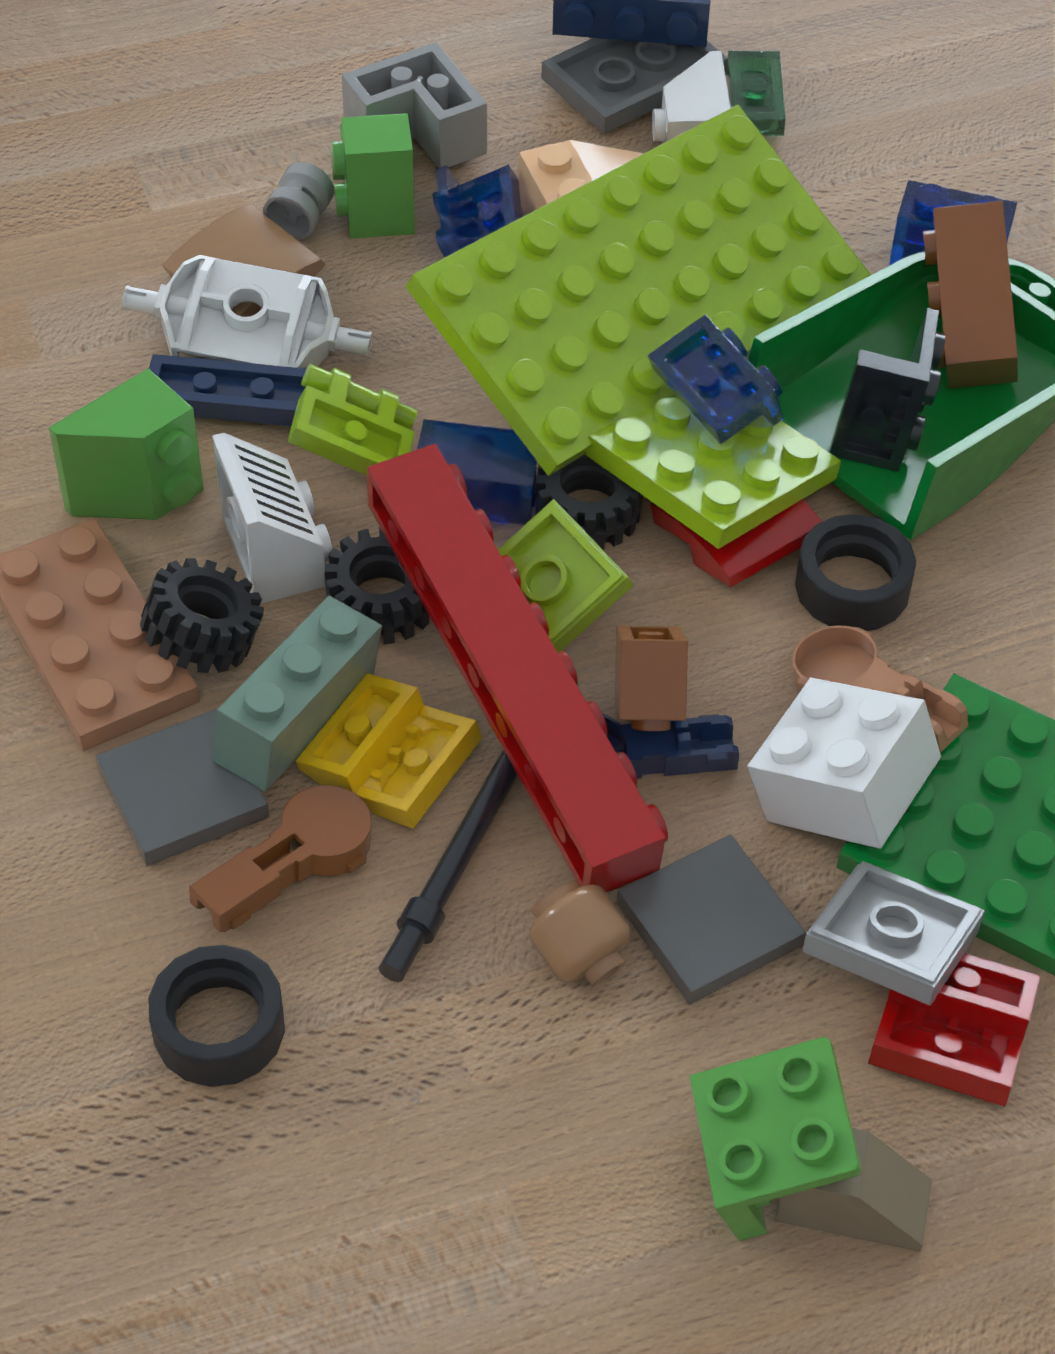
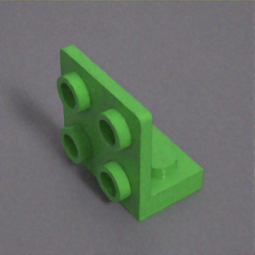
(773, 1130)

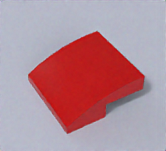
(751, 550)
(967, 1034)

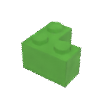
(377, 175)

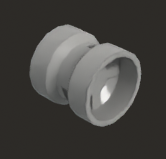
(304, 194)

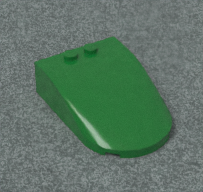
(967, 431)

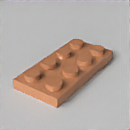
(85, 637)

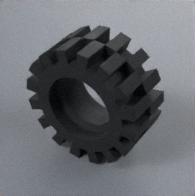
(369, 560)
(187, 590)

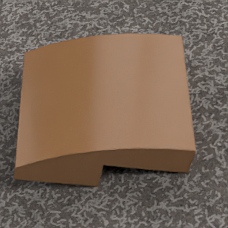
(249, 239)

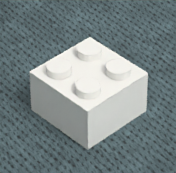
(845, 761)

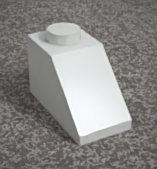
(692, 98)

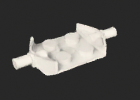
(289, 330)

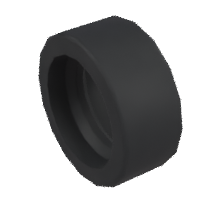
(862, 538)
(207, 969)

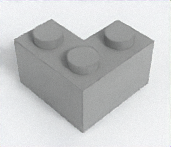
(440, 102)

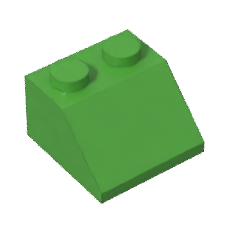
(128, 452)

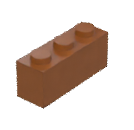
(973, 294)

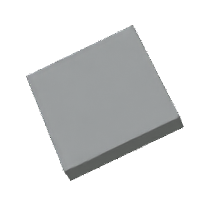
(894, 932)

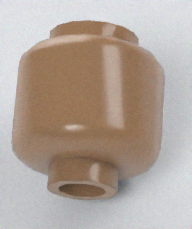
(580, 933)

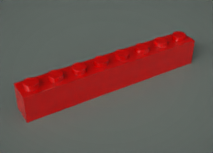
(515, 672)

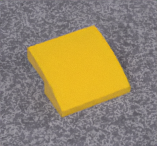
(390, 749)

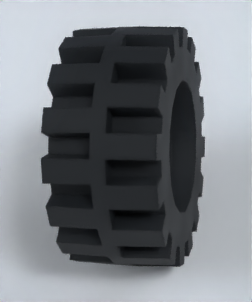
(602, 519)

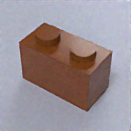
(651, 676)

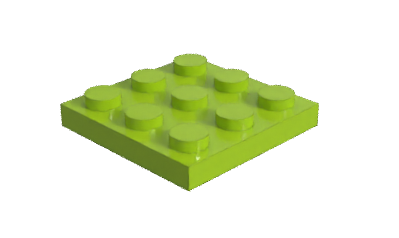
(707, 484)

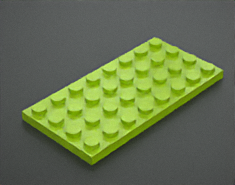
(584, 288)

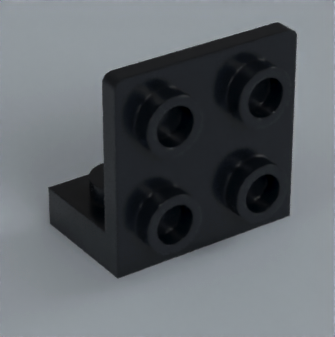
(885, 399)

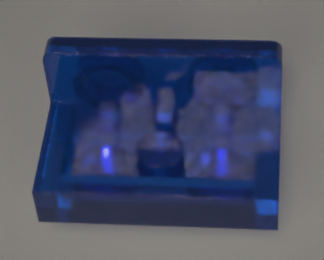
(474, 207)

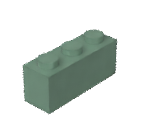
(294, 693)

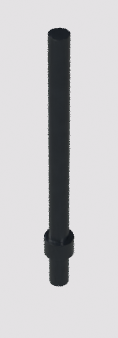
(424, 914)

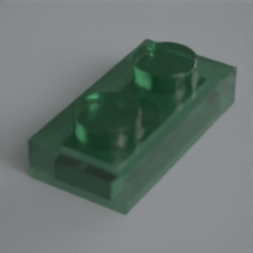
(757, 88)

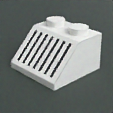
(269, 520)

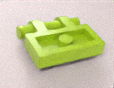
(350, 421)

